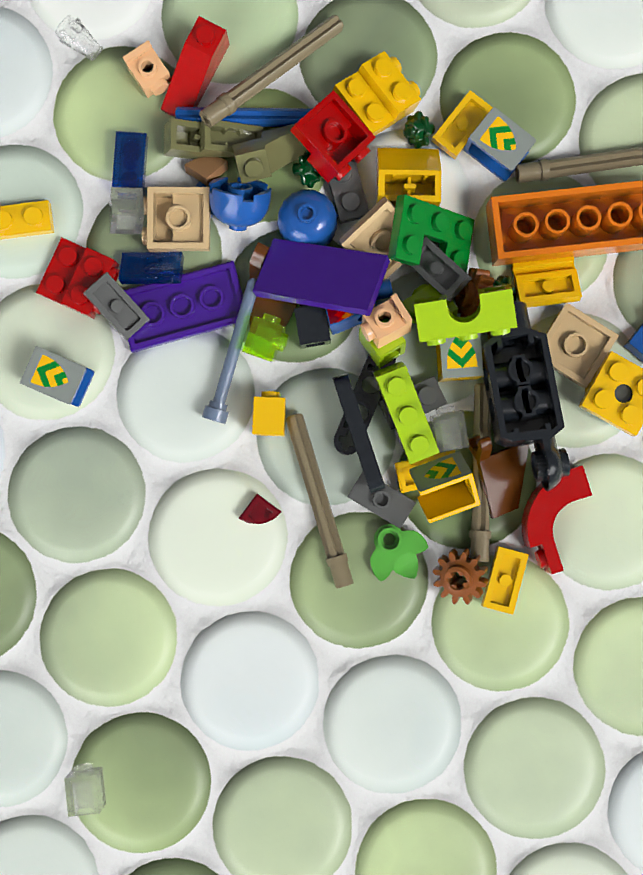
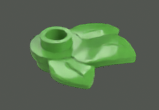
(398, 556)

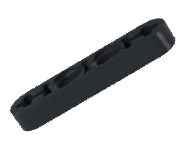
(363, 398)
(358, 433)

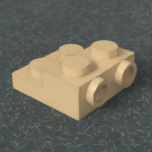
(177, 219)

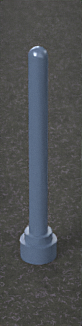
(217, 408)

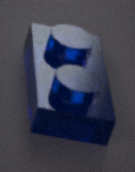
(130, 160)

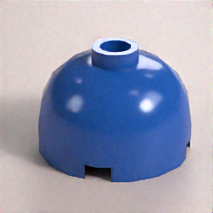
(239, 203)
(307, 218)

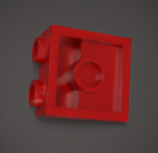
(333, 137)
(72, 272)

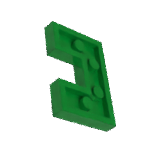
(420, 219)

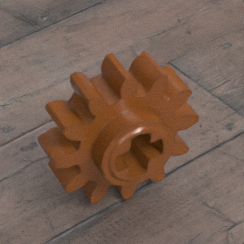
(468, 298)
(465, 567)

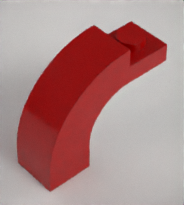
(541, 513)

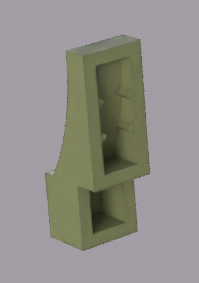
(196, 140)
(265, 155)

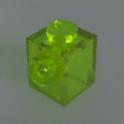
(266, 338)

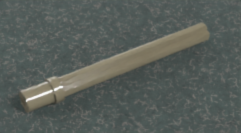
(228, 102)
(547, 169)
(319, 501)
(480, 530)

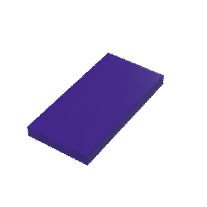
(321, 276)
(200, 304)

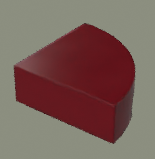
(259, 511)

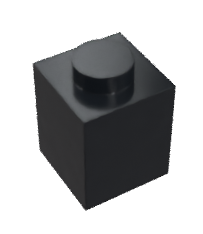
(312, 326)

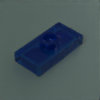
(151, 268)

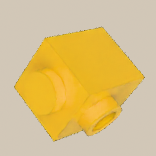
(269, 414)

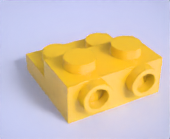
(379, 93)

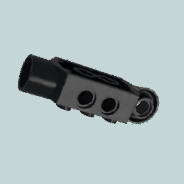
(525, 397)

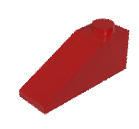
(196, 65)

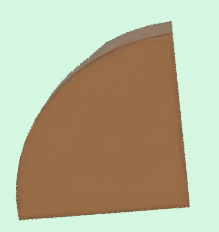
(206, 168)

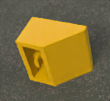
(409, 173)

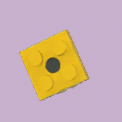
(616, 394)

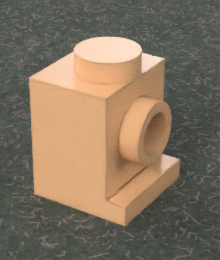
(140, 61)
(384, 333)

